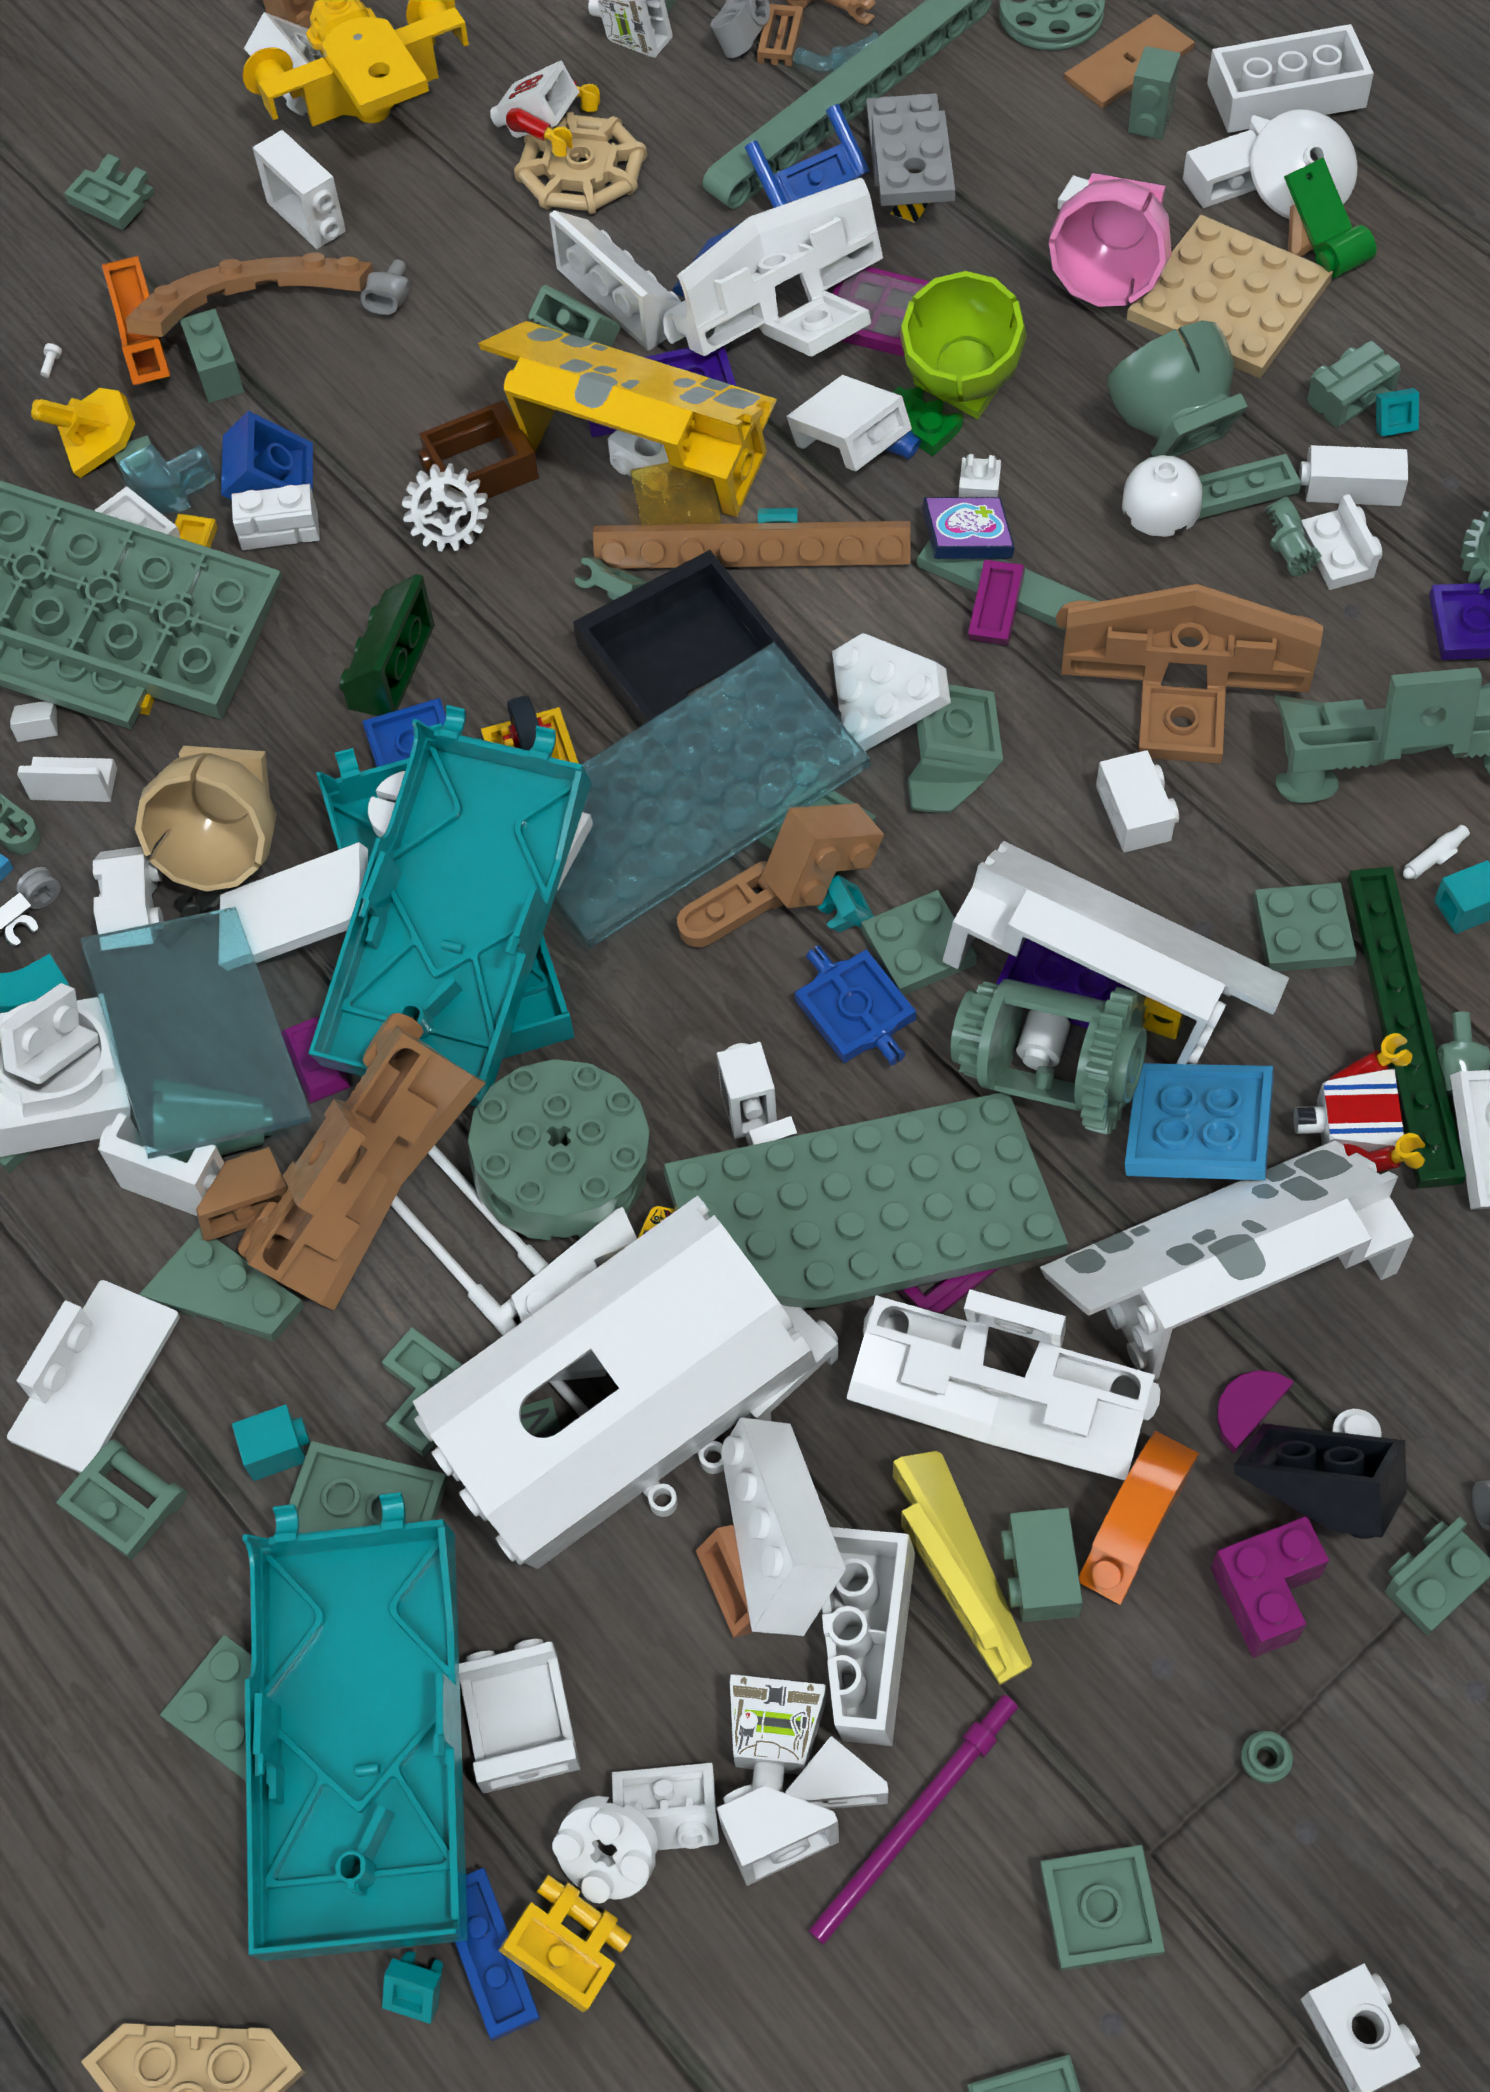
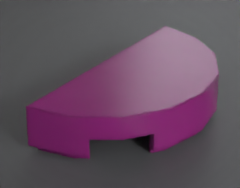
(1248, 1403)

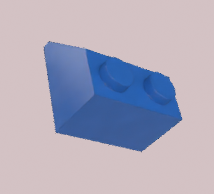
(263, 457)

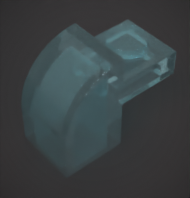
(169, 483)

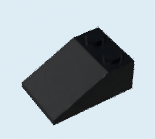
(1330, 1476)

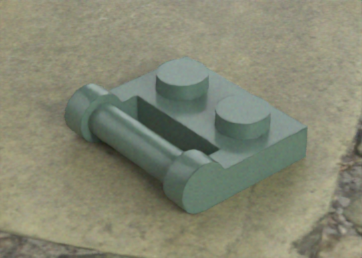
(110, 1510)

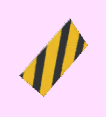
(909, 212)

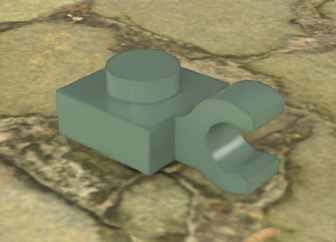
(613, 580)

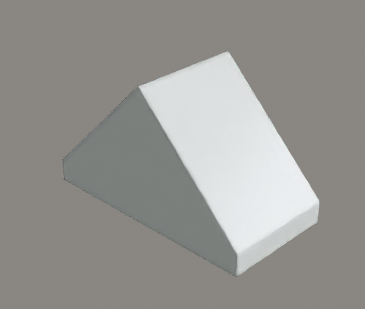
(838, 1780)

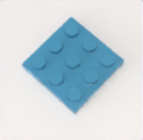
(1200, 1122)

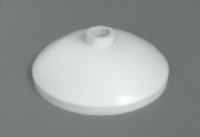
(1286, 147)

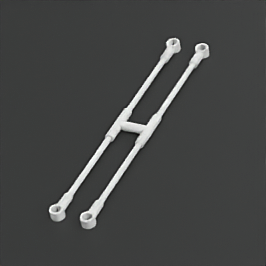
(503, 1315)

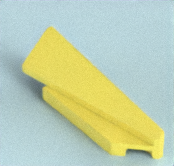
(957, 1561)

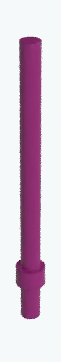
(976, 1742)

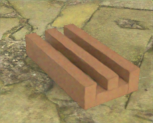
(778, 53)

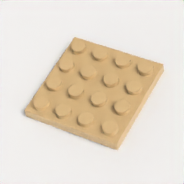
(1239, 283)

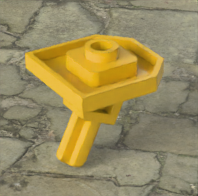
(89, 427)

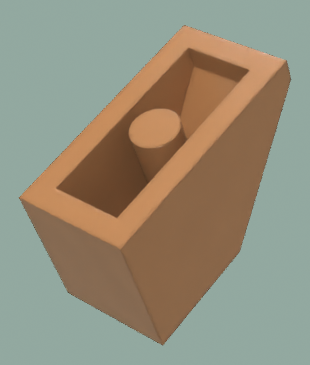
(240, 1193)

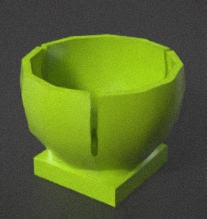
(963, 339)

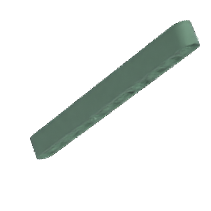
(863, 76)

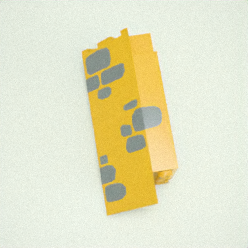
(698, 419)

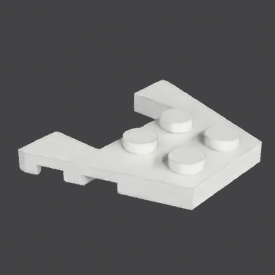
(566, 1270)

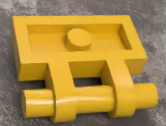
(555, 1953)

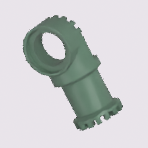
(1290, 538)

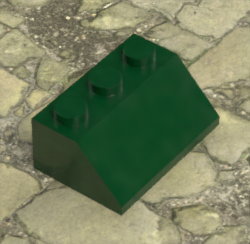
(389, 649)

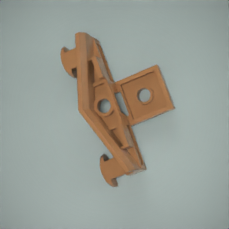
(1238, 643)
(358, 1164)

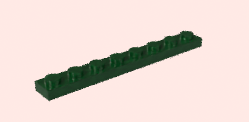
(1403, 1011)

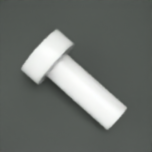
(52, 352)

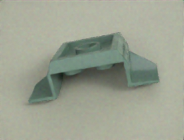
(957, 750)

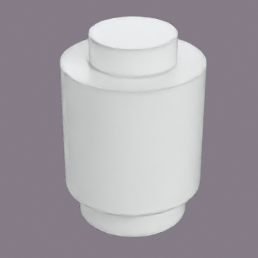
(1042, 1039)

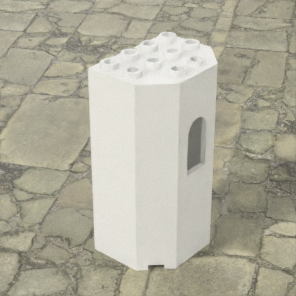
(684, 1340)

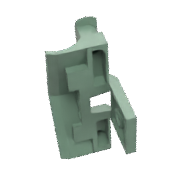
(1420, 715)

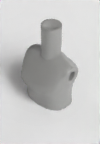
(386, 290)

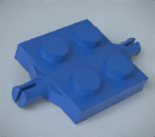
(855, 1005)

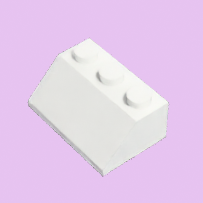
(291, 38)

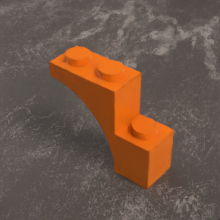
(128, 289)

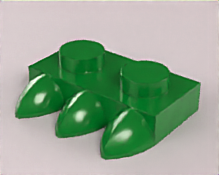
(928, 421)

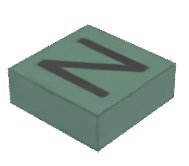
(540, 1418)

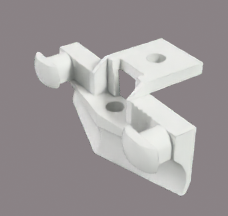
(735, 280)
(1062, 1411)

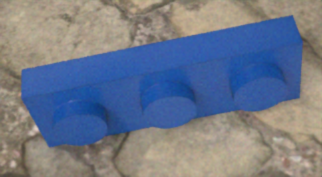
(494, 1978)

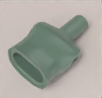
(1462, 1052)

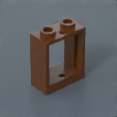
(474, 430)

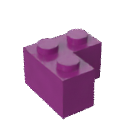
(1258, 1582)

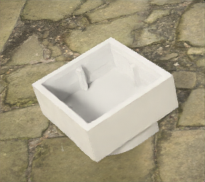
(70, 1104)

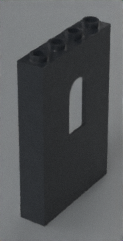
(677, 638)

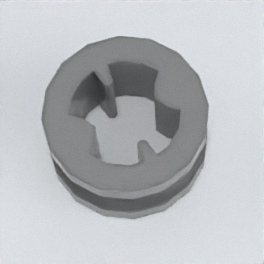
(38, 887)

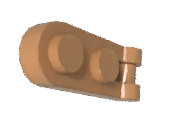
(726, 908)

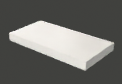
(300, 902)

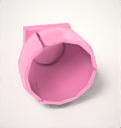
(1111, 240)

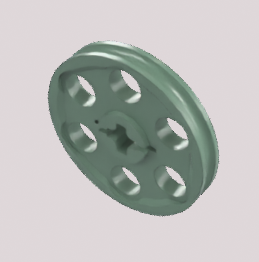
(1049, 16)

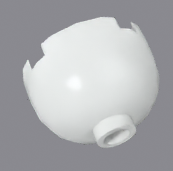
(1162, 496)

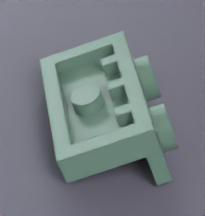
(1439, 1576)

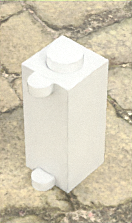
(1366, 474)

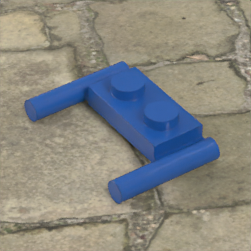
(816, 173)

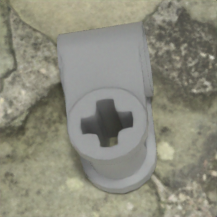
(739, 25)

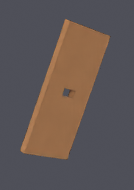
(1108, 72)

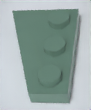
(221, 1286)

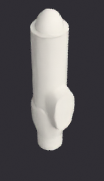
(1437, 853)

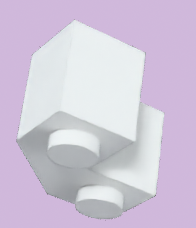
(126, 890)

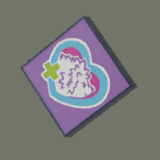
(968, 528)

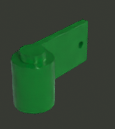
(1333, 238)

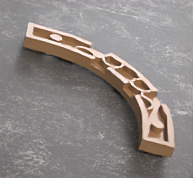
(173, 301)

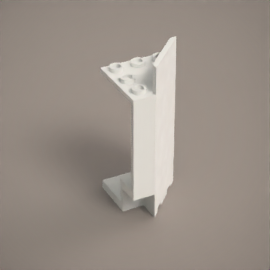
(1032, 899)

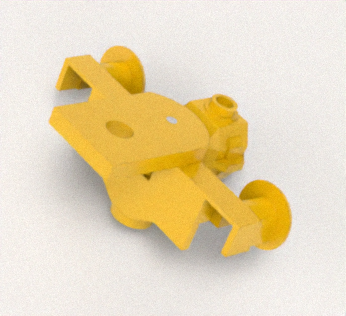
(363, 63)

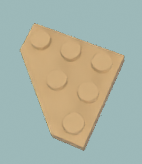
(192, 2060)

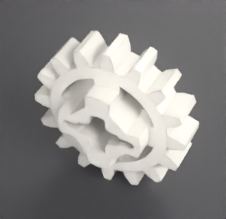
(460, 501)

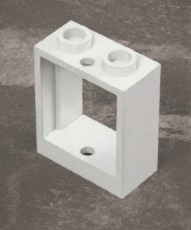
(299, 189)

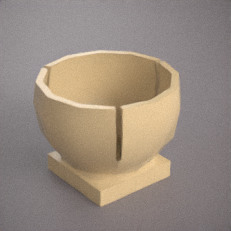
(213, 817)

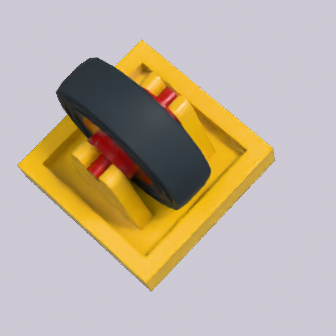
(521, 730)

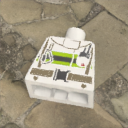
(635, 23)
(774, 1726)

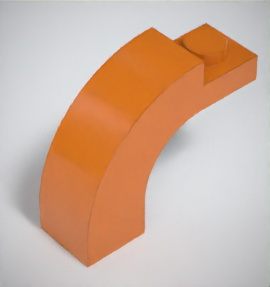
(1136, 1516)

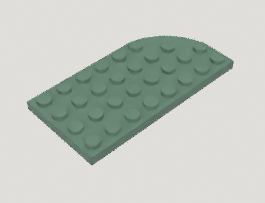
(880, 1202)

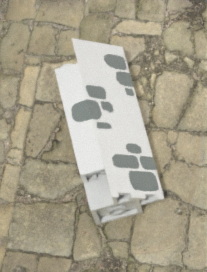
(1236, 1246)

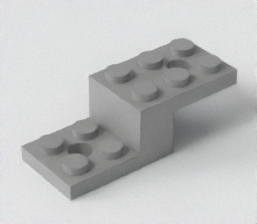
(910, 149)

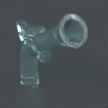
(837, 57)

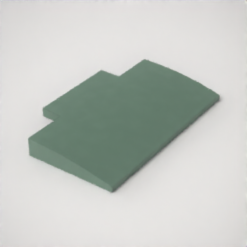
(121, 611)

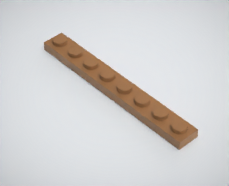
(755, 544)

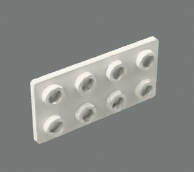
(88, 1373)

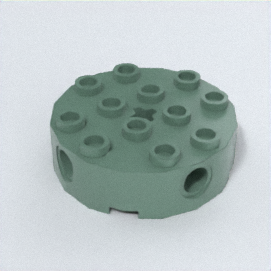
(558, 1148)

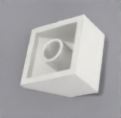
(773, 1830)

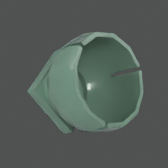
(1179, 393)

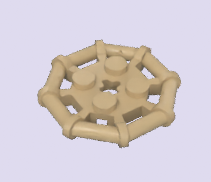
(591, 142)

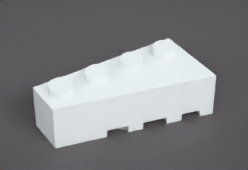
(779, 1528)
(867, 1632)

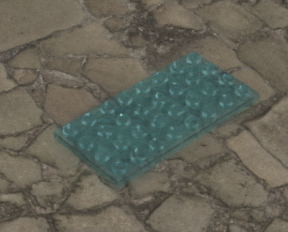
(701, 788)

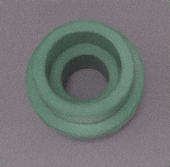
(1277, 1746)

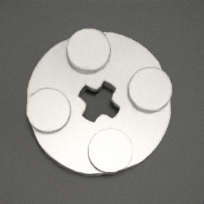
(590, 1869)

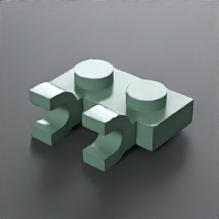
(104, 196)

